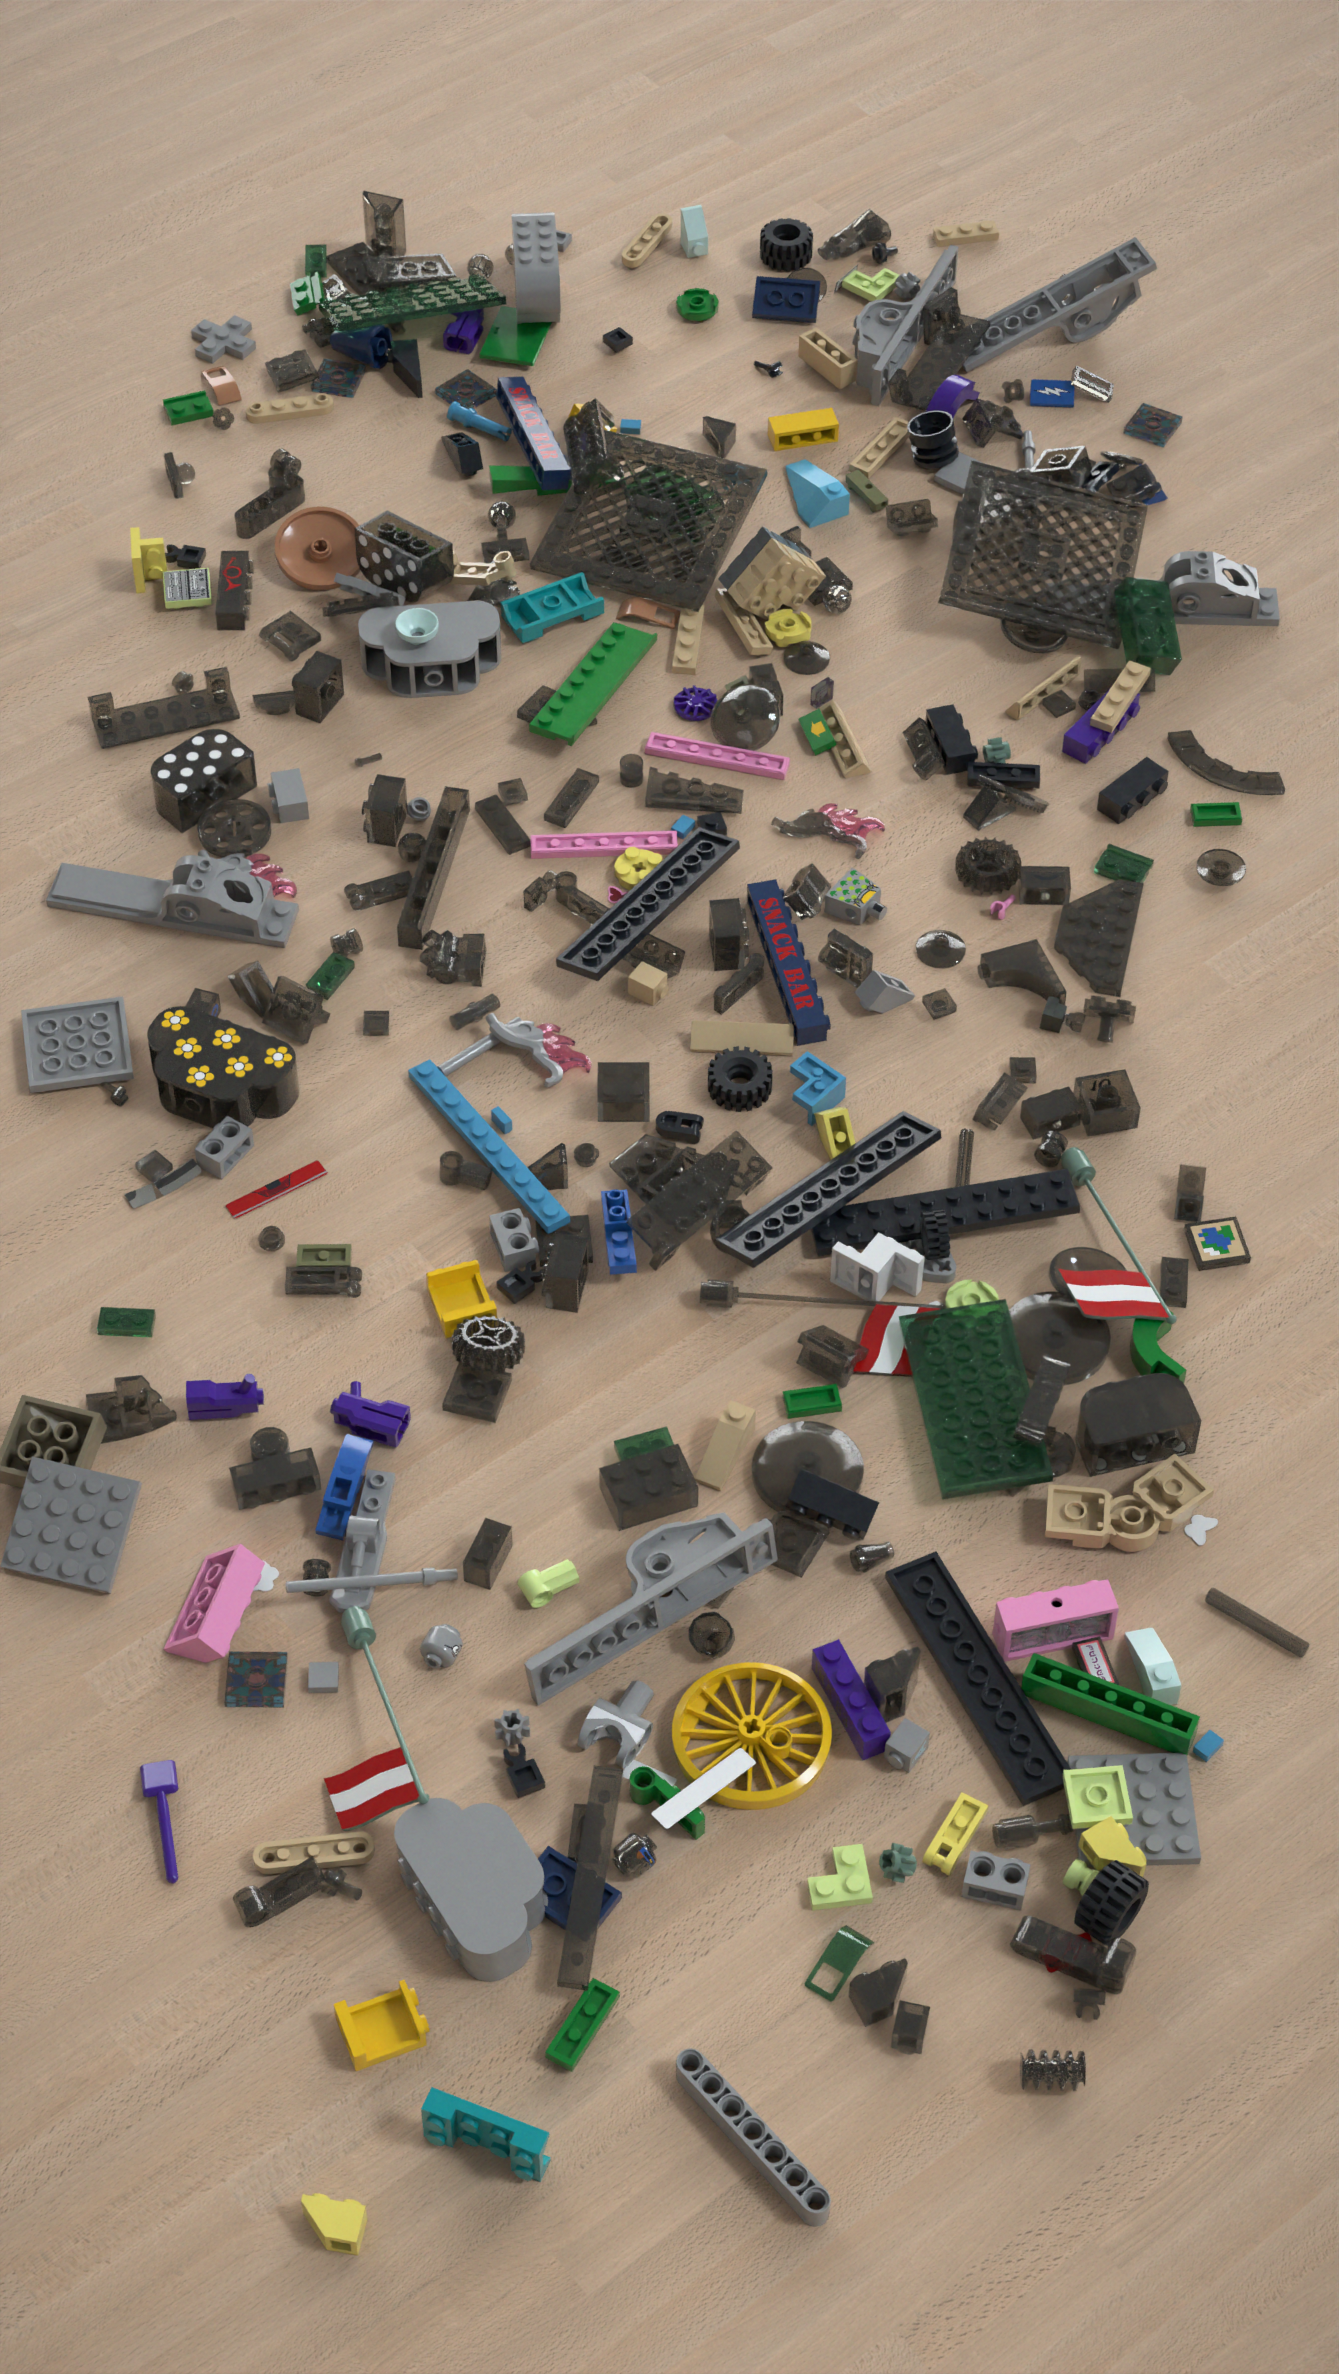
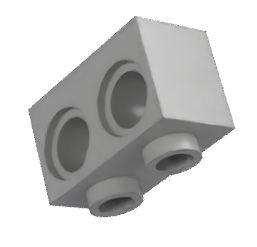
(224, 1147)
(513, 1239)
(994, 1887)

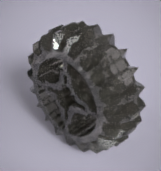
(988, 859)
(488, 1344)

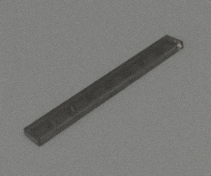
(590, 1878)

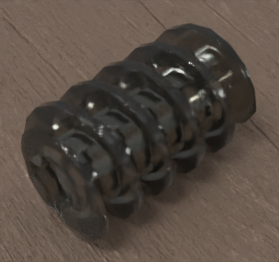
(1052, 2069)

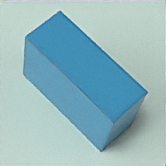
(630, 426)
(683, 826)
(501, 1119)
(1208, 1745)

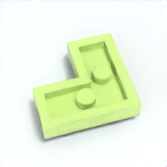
(868, 287)
(845, 1888)

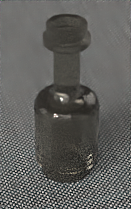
(1025, 1830)

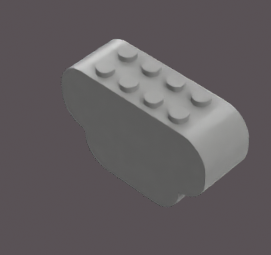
(536, 267)
(445, 665)
(473, 1882)

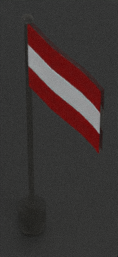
(880, 1333)

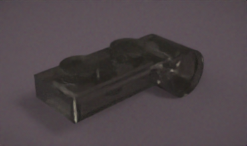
(923, 749)
(576, 900)
(263, 1903)

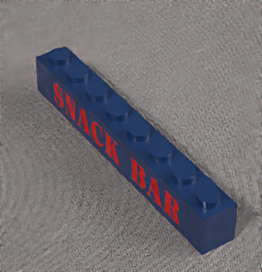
(533, 433)
(787, 962)

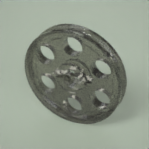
(224, 827)

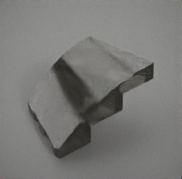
(130, 1408)

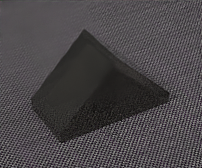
(719, 435)
(987, 808)
(552, 1168)

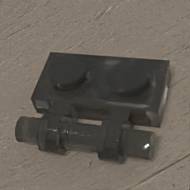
(320, 331)
(1135, 485)

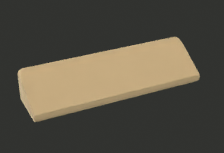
(1046, 688)
(847, 749)
(720, 1035)

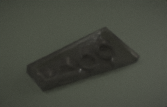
(677, 793)

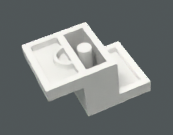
(877, 1268)

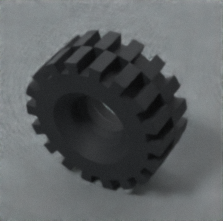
(740, 1065)

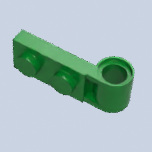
(661, 1792)

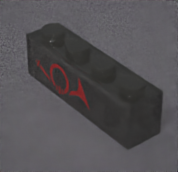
(233, 590)

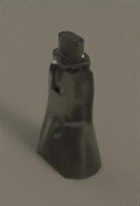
(859, 234)

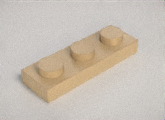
(965, 233)

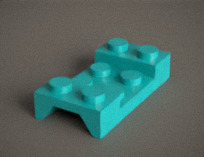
(550, 605)
(450, 2117)

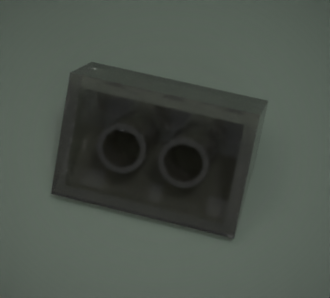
(384, 224)

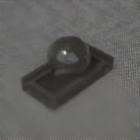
(178, 474)

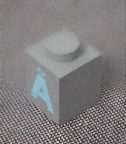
(906, 1745)

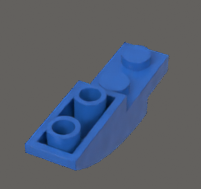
(617, 1232)
(343, 1486)

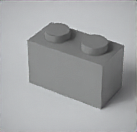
(289, 795)

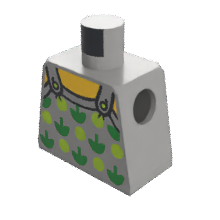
(854, 899)

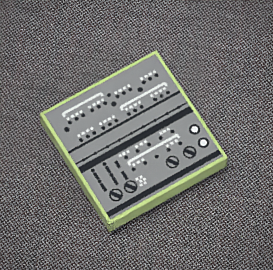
(187, 588)

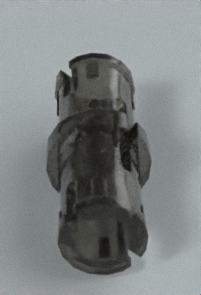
(474, 1011)

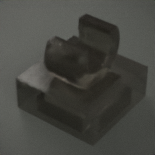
(1090, 1998)

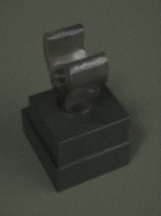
(1055, 1015)

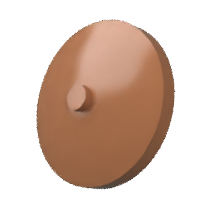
(317, 546)

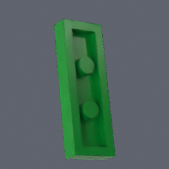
(582, 2024)

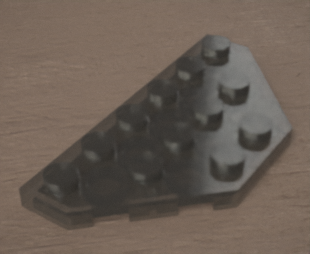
(1099, 933)

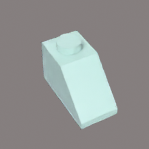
(693, 231)

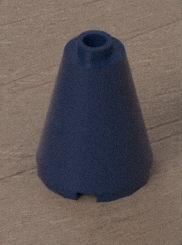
(364, 344)

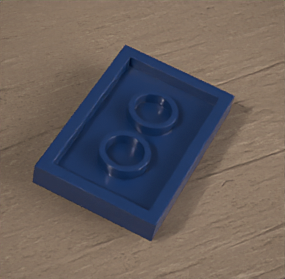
(786, 299)
(558, 1885)

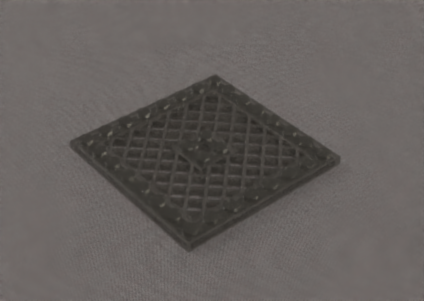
(1124, 515)
(685, 591)

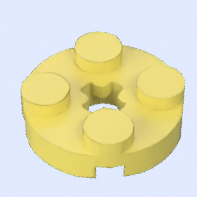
(798, 627)
(631, 860)

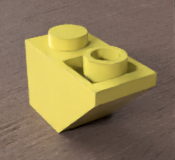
(1110, 1842)
(336, 2223)

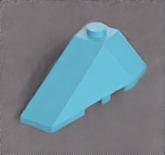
(817, 493)

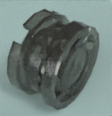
(268, 1443)

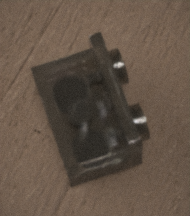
(910, 516)
(657, 954)

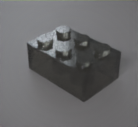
(648, 1487)

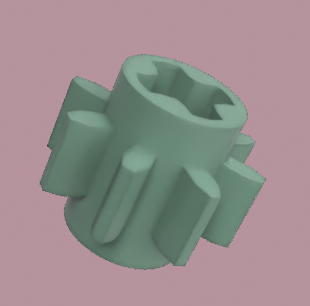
(996, 751)
(898, 1862)

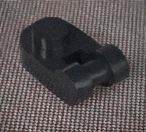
(670, 1125)

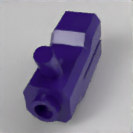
(466, 328)
(223, 1400)
(370, 1418)

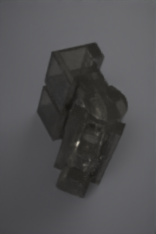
(454, 958)

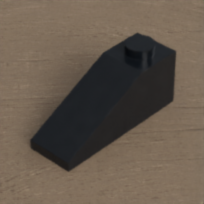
(406, 363)
(463, 453)

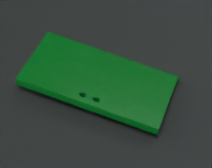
(514, 341)

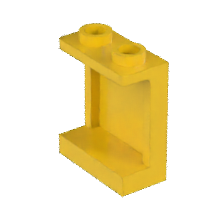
(458, 1295)
(382, 2027)

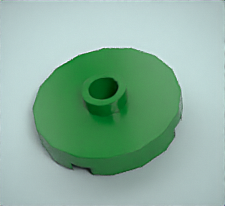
(697, 304)

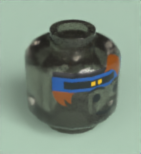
(634, 1855)

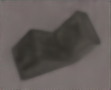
(1190, 1193)

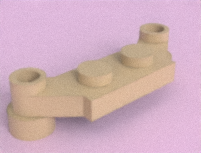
(483, 573)

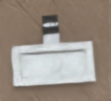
(517, 547)

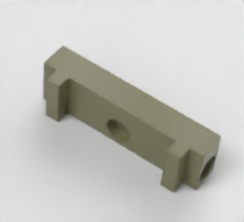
(866, 490)

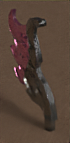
(838, 825)

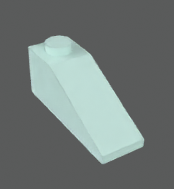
(1154, 1666)

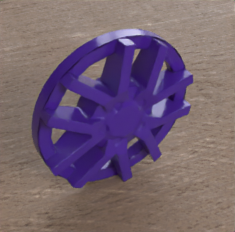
(695, 703)

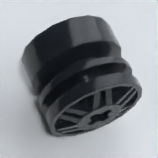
(933, 439)

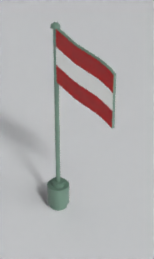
(1109, 1292)
(385, 1779)

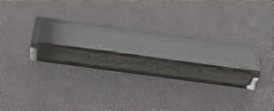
(433, 867)

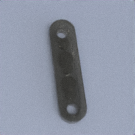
(354, 606)

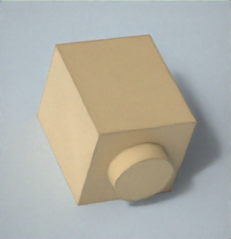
(647, 983)

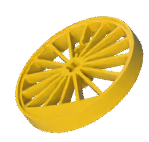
(751, 1733)

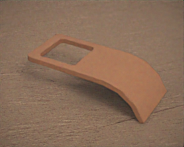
(223, 386)
(646, 609)

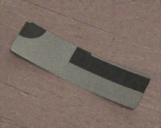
(164, 1185)

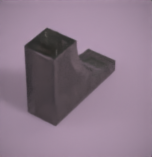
(1022, 967)

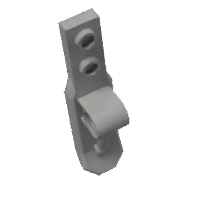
(365, 1540)

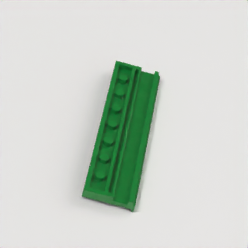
(592, 683)

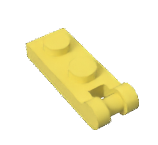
(955, 1833)

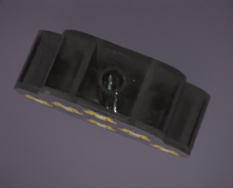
(220, 1068)

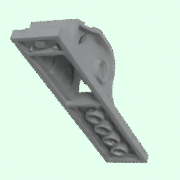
(1081, 314)
(887, 344)
(1215, 595)
(197, 885)
(656, 1565)

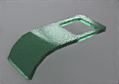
(843, 1955)

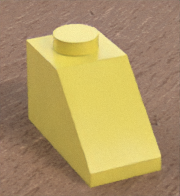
(835, 1130)

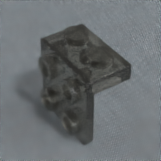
(986, 418)

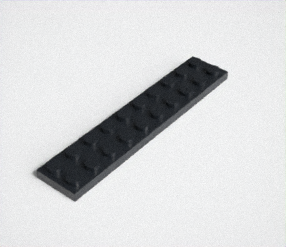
(647, 904)
(828, 1189)
(965, 1208)
(979, 1677)

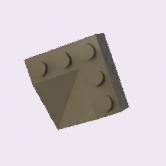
(49, 1433)

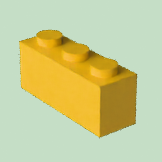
(803, 429)

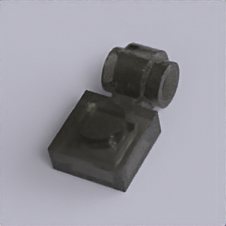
(334, 288)

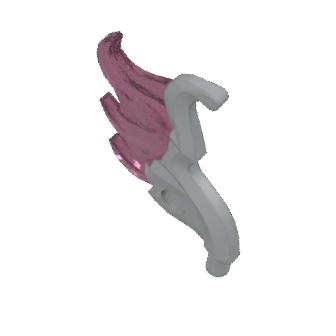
(254, 866)
(547, 1048)

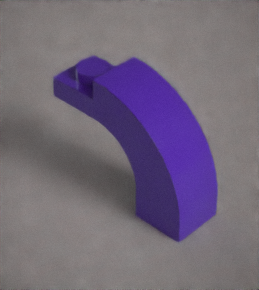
(952, 394)

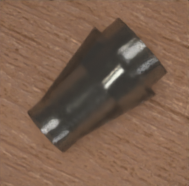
(870, 1555)

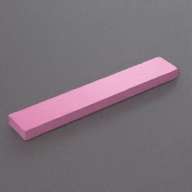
(717, 755)
(601, 844)

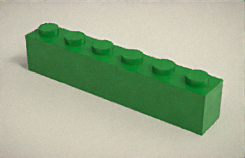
(1109, 1705)

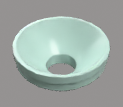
(414, 621)

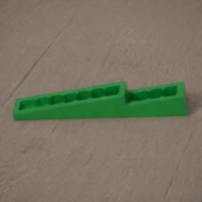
(521, 478)

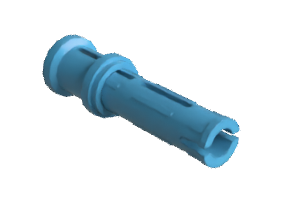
(470, 418)

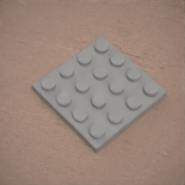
(77, 1044)
(71, 1525)
(1159, 1804)

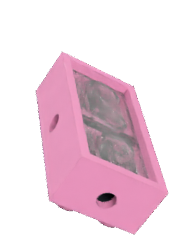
(1054, 1619)

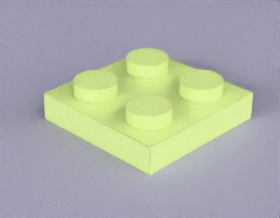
(1096, 1795)

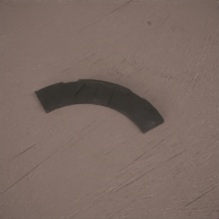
(1220, 773)

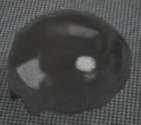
(711, 1635)

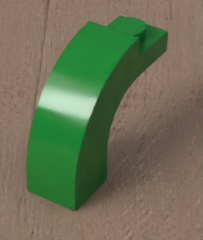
(1147, 1354)

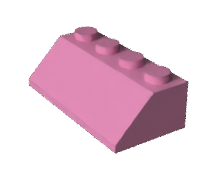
(215, 1604)

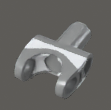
(620, 1723)

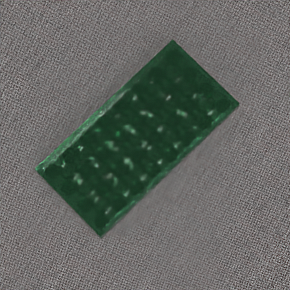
(411, 302)
(972, 1398)

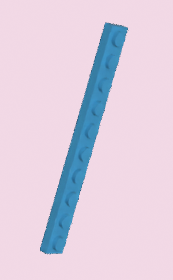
(489, 1146)

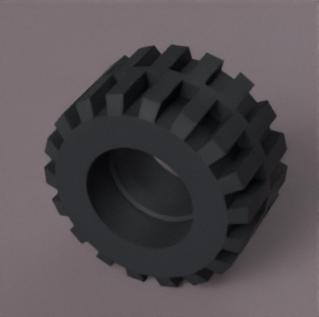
(786, 244)
(1111, 1902)

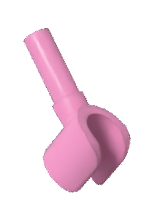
(1001, 906)

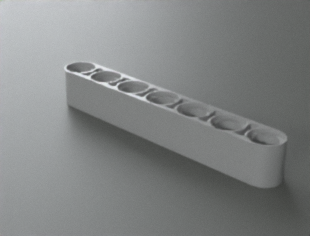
(754, 2150)

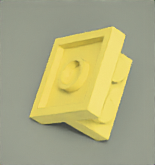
(147, 559)

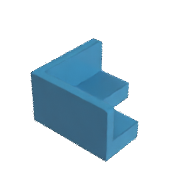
(822, 1085)

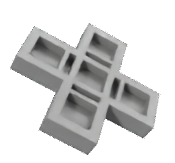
(223, 339)
(361, 587)

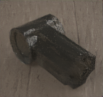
(456, 1170)

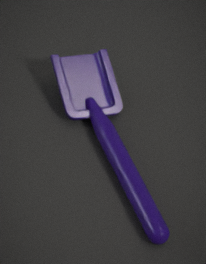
(159, 1780)

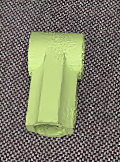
(542, 1585)

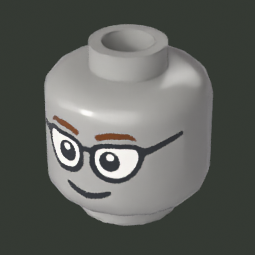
(441, 1646)

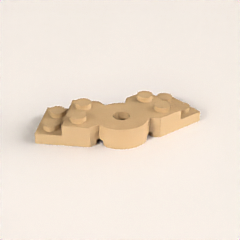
(1157, 1503)

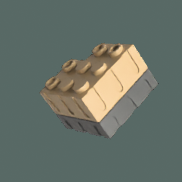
(771, 574)

